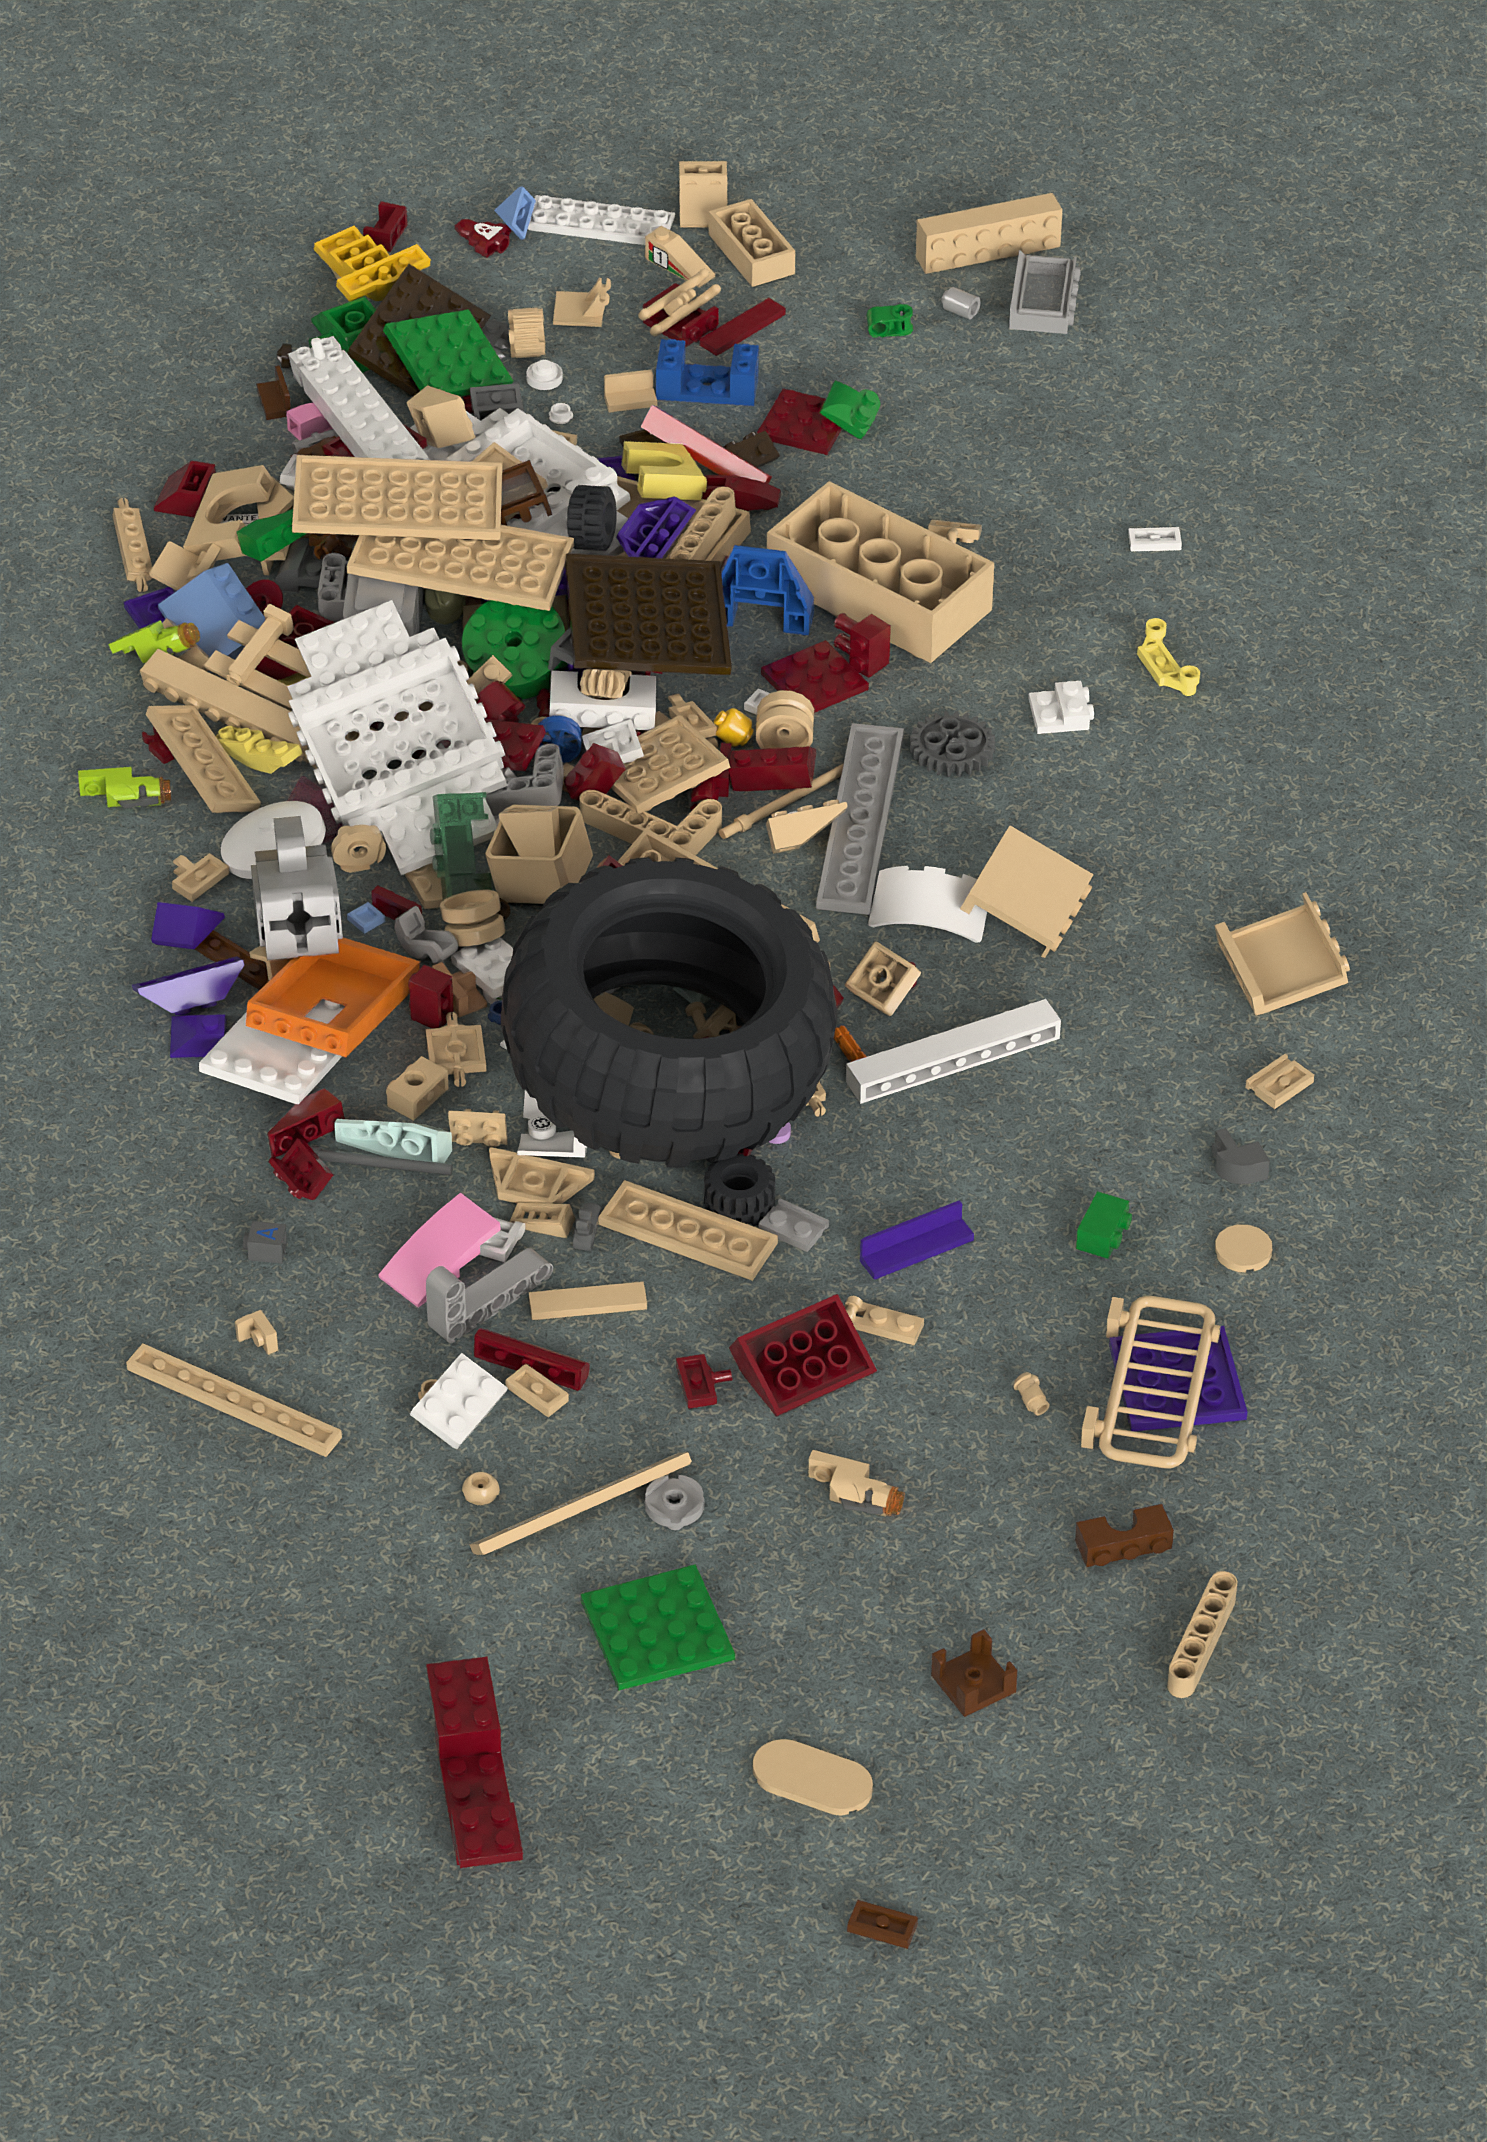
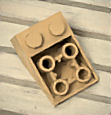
(701, 190)

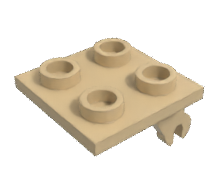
(582, 307)
(478, 1127)

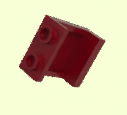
(689, 328)

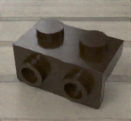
(755, 449)

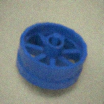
(556, 727)

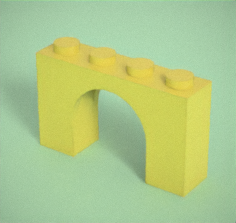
(664, 470)

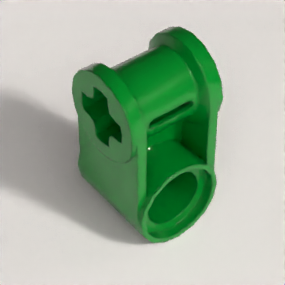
(887, 321)

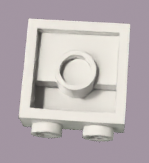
(1062, 709)

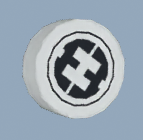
(541, 1128)

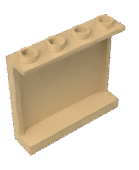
(1030, 888)
(1284, 957)

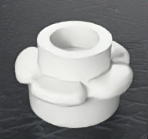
(560, 413)

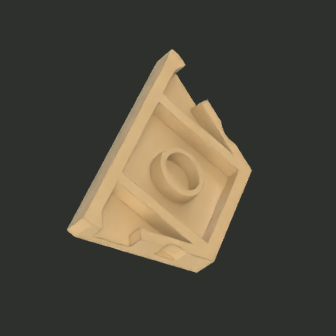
(535, 1179)

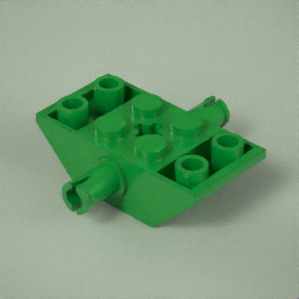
(344, 323)

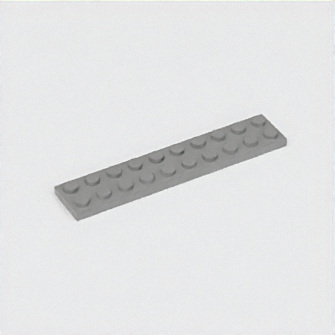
(860, 831)

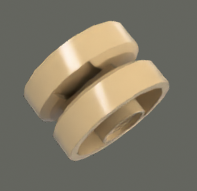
(784, 721)
(473, 917)

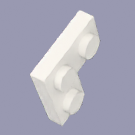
(619, 738)

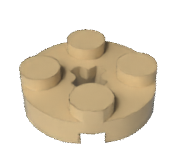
(352, 837)

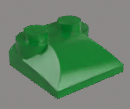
(851, 409)

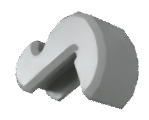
(422, 942)

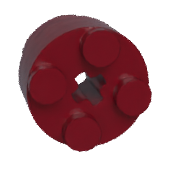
(500, 702)

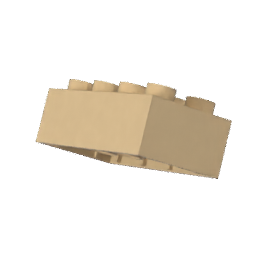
(883, 565)

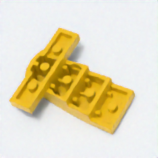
(364, 265)

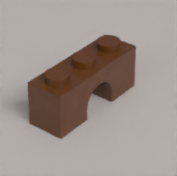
(1103, 1544)

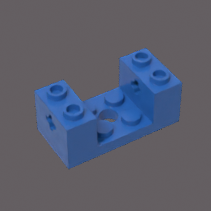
(685, 381)

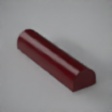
(516, 1353)

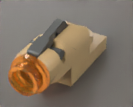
(852, 1485)

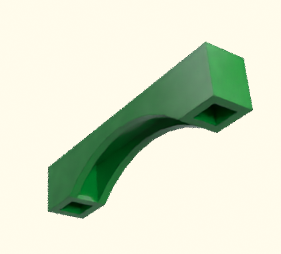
(267, 536)

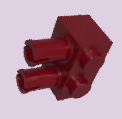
(867, 642)

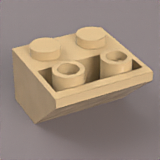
(440, 417)

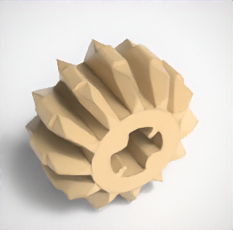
(602, 683)

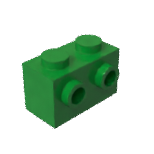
(1103, 1225)

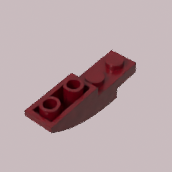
(748, 492)

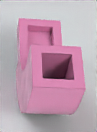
(306, 420)

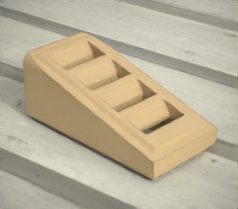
(559, 1224)

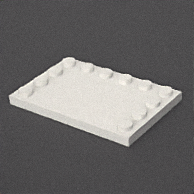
(270, 1061)

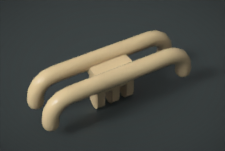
(676, 302)

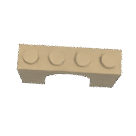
(225, 493)

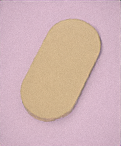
(812, 1777)

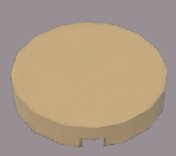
(1243, 1248)

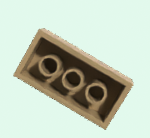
(751, 242)

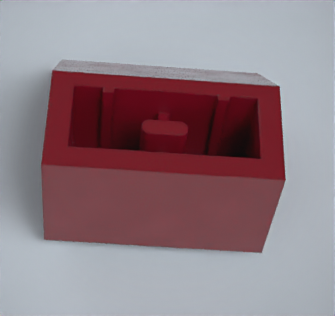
(185, 489)

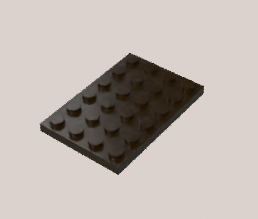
(410, 298)

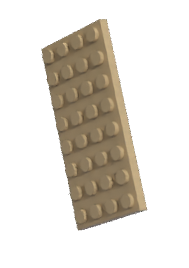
(397, 497)
(515, 570)

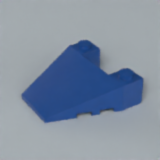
(767, 579)

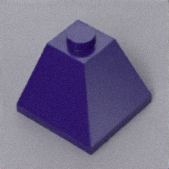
(196, 1034)

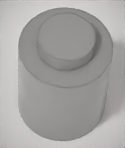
(961, 302)

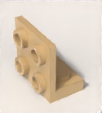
(179, 566)

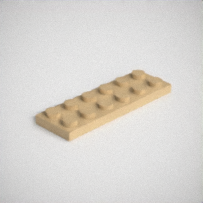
(203, 758)
(688, 1230)

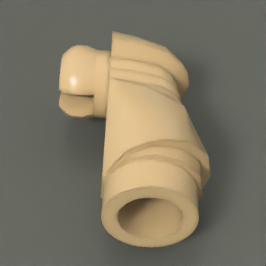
(1031, 1393)

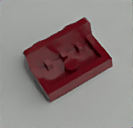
(302, 1171)

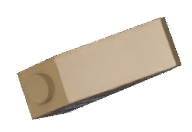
(674, 254)

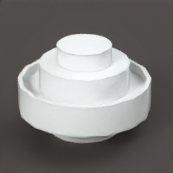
(544, 375)

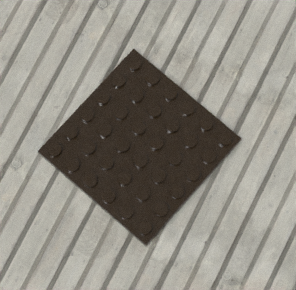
(647, 614)

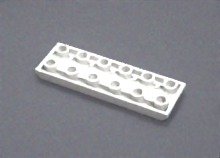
(596, 219)

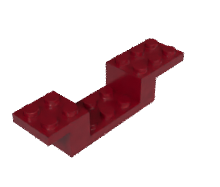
(472, 1763)

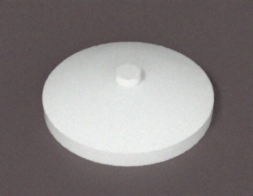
(257, 833)

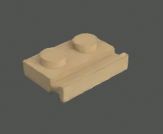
(1280, 1081)

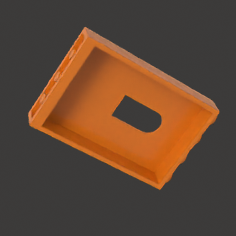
(359, 977)

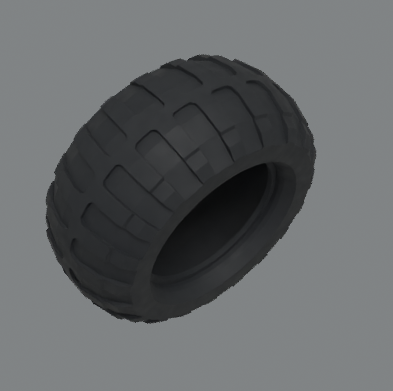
(651, 1091)

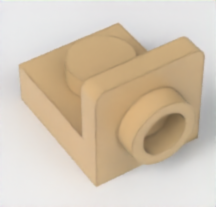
(259, 1328)

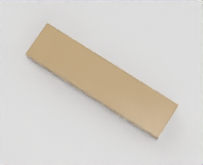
(587, 1300)

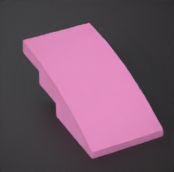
(445, 1240)

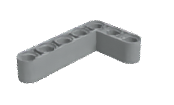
(539, 789)
(457, 1310)

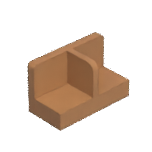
(465, 995)

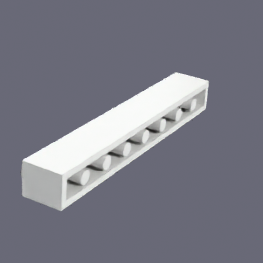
(953, 1051)

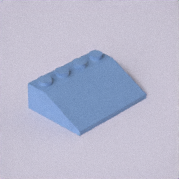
(214, 605)

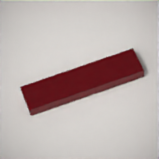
(742, 326)

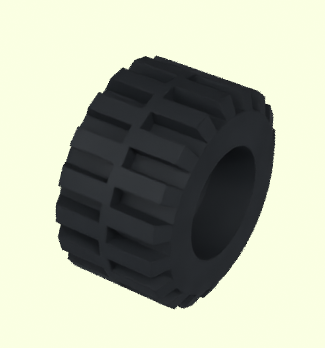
(592, 517)
(740, 1188)

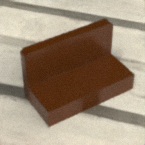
(274, 396)

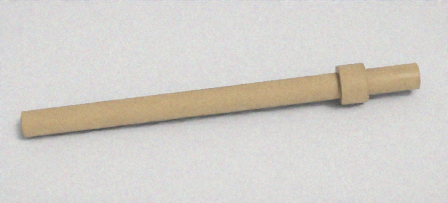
(745, 821)

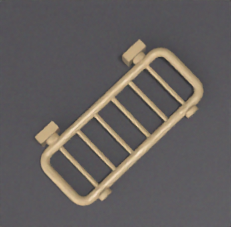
(1129, 1320)

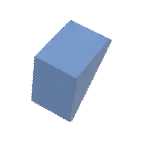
(517, 211)

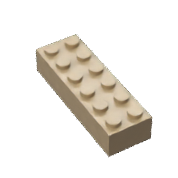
(988, 233)

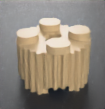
(526, 332)

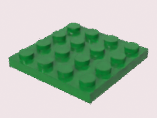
(447, 352)
(657, 1627)

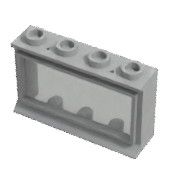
(1044, 294)

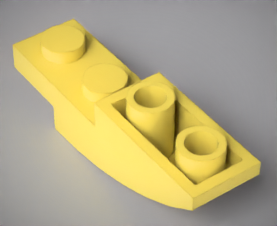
(255, 751)

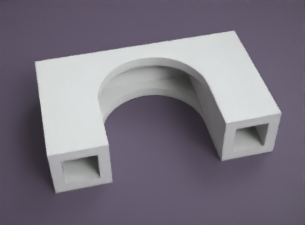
(636, 705)

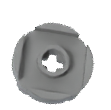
(674, 1515)

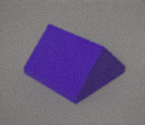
(183, 925)

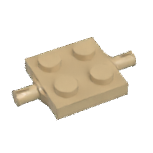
(457, 1048)

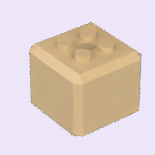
(536, 878)

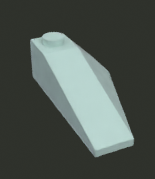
(396, 1139)

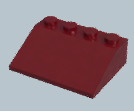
(803, 1356)

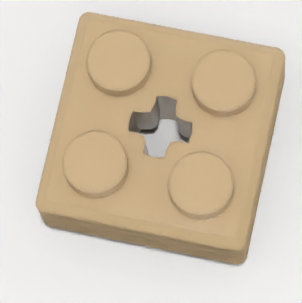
(883, 962)

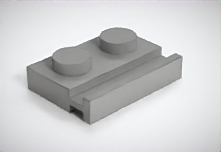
(794, 1225)

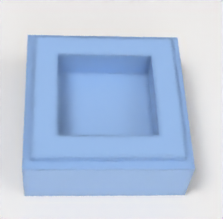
(366, 917)

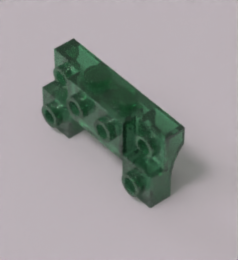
(454, 842)

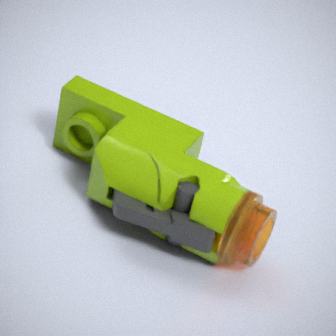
(147, 640)
(123, 788)

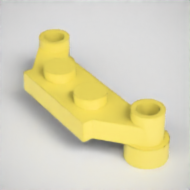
(1162, 664)

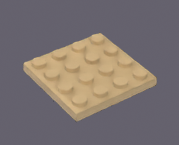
(672, 762)

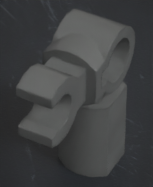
(586, 1227)

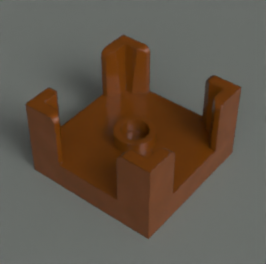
(975, 1676)

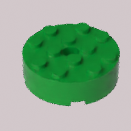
(518, 640)

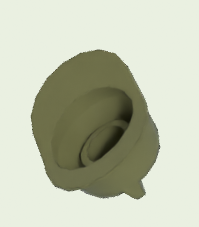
(443, 606)

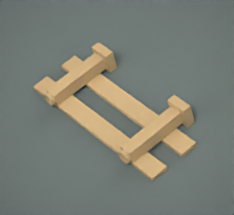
(263, 643)

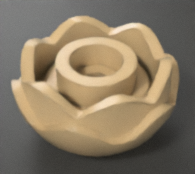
(480, 1488)

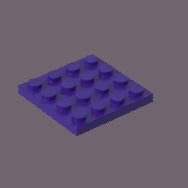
(1220, 1392)

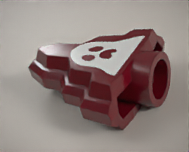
(485, 236)

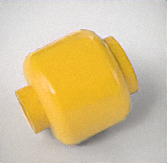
(733, 727)

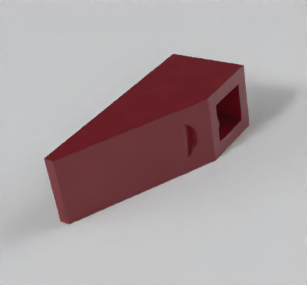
(306, 1121)

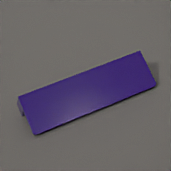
(914, 1240)

